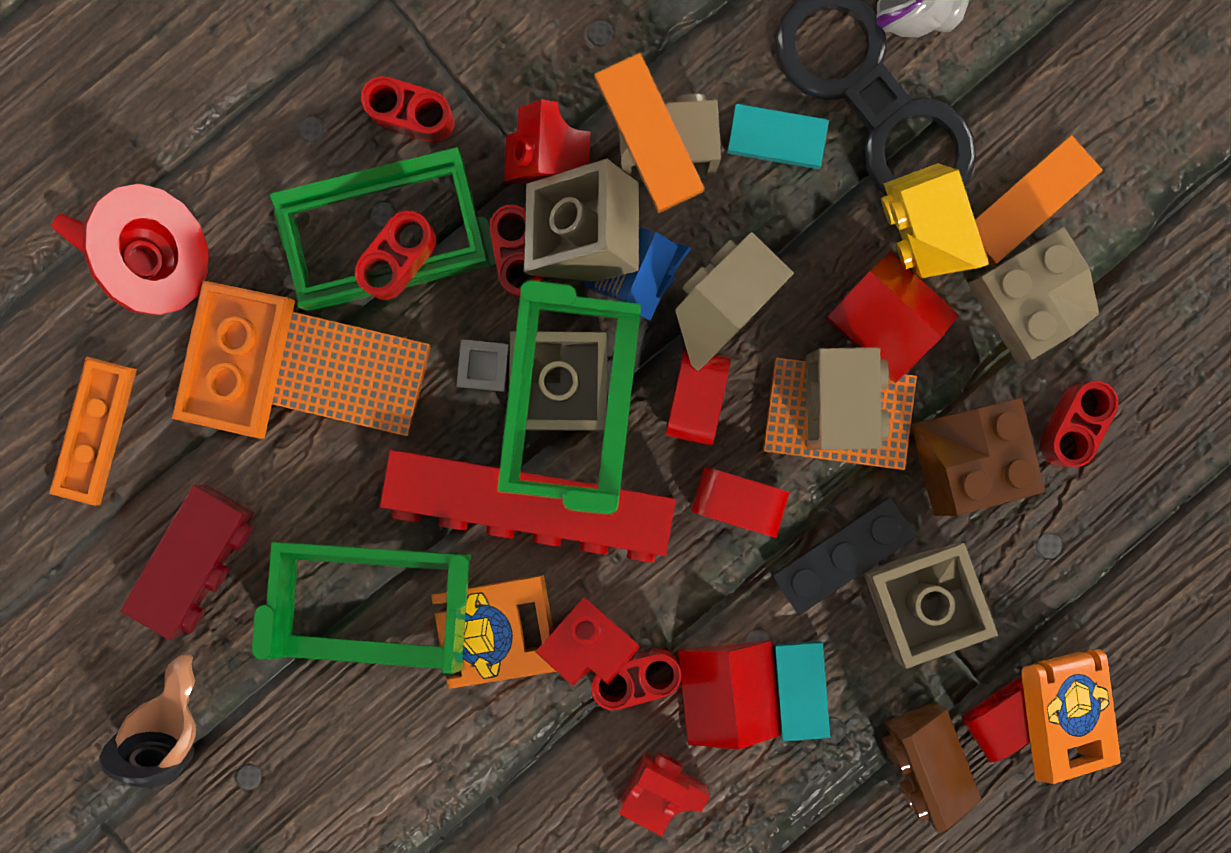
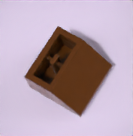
(934, 765)

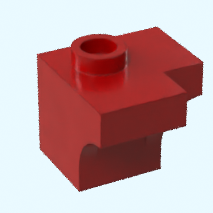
(543, 144)
(586, 644)
(661, 792)

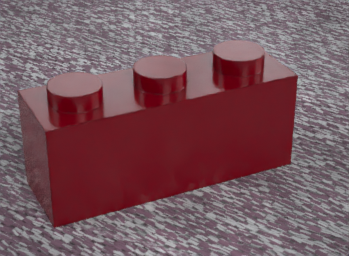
(188, 562)

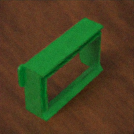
(368, 182)
(562, 298)
(275, 620)

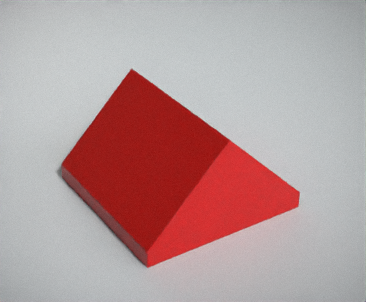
(893, 313)
(730, 694)

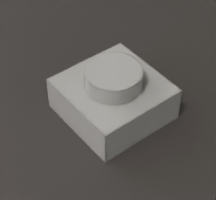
(483, 365)

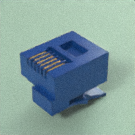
(657, 264)

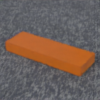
(649, 132)
(1035, 198)
(93, 431)

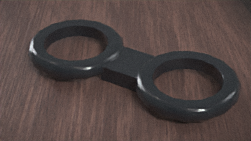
(871, 89)

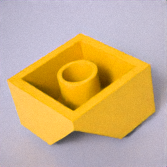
(933, 222)

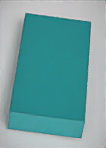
(777, 136)
(802, 690)

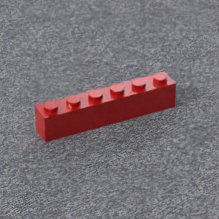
(469, 493)

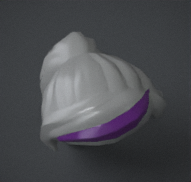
(919, 17)

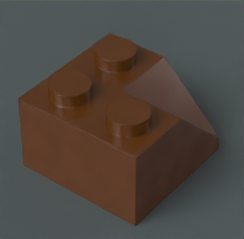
(978, 458)

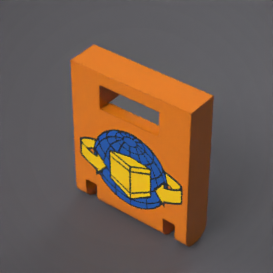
(494, 632)
(1070, 708)

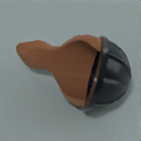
(156, 736)

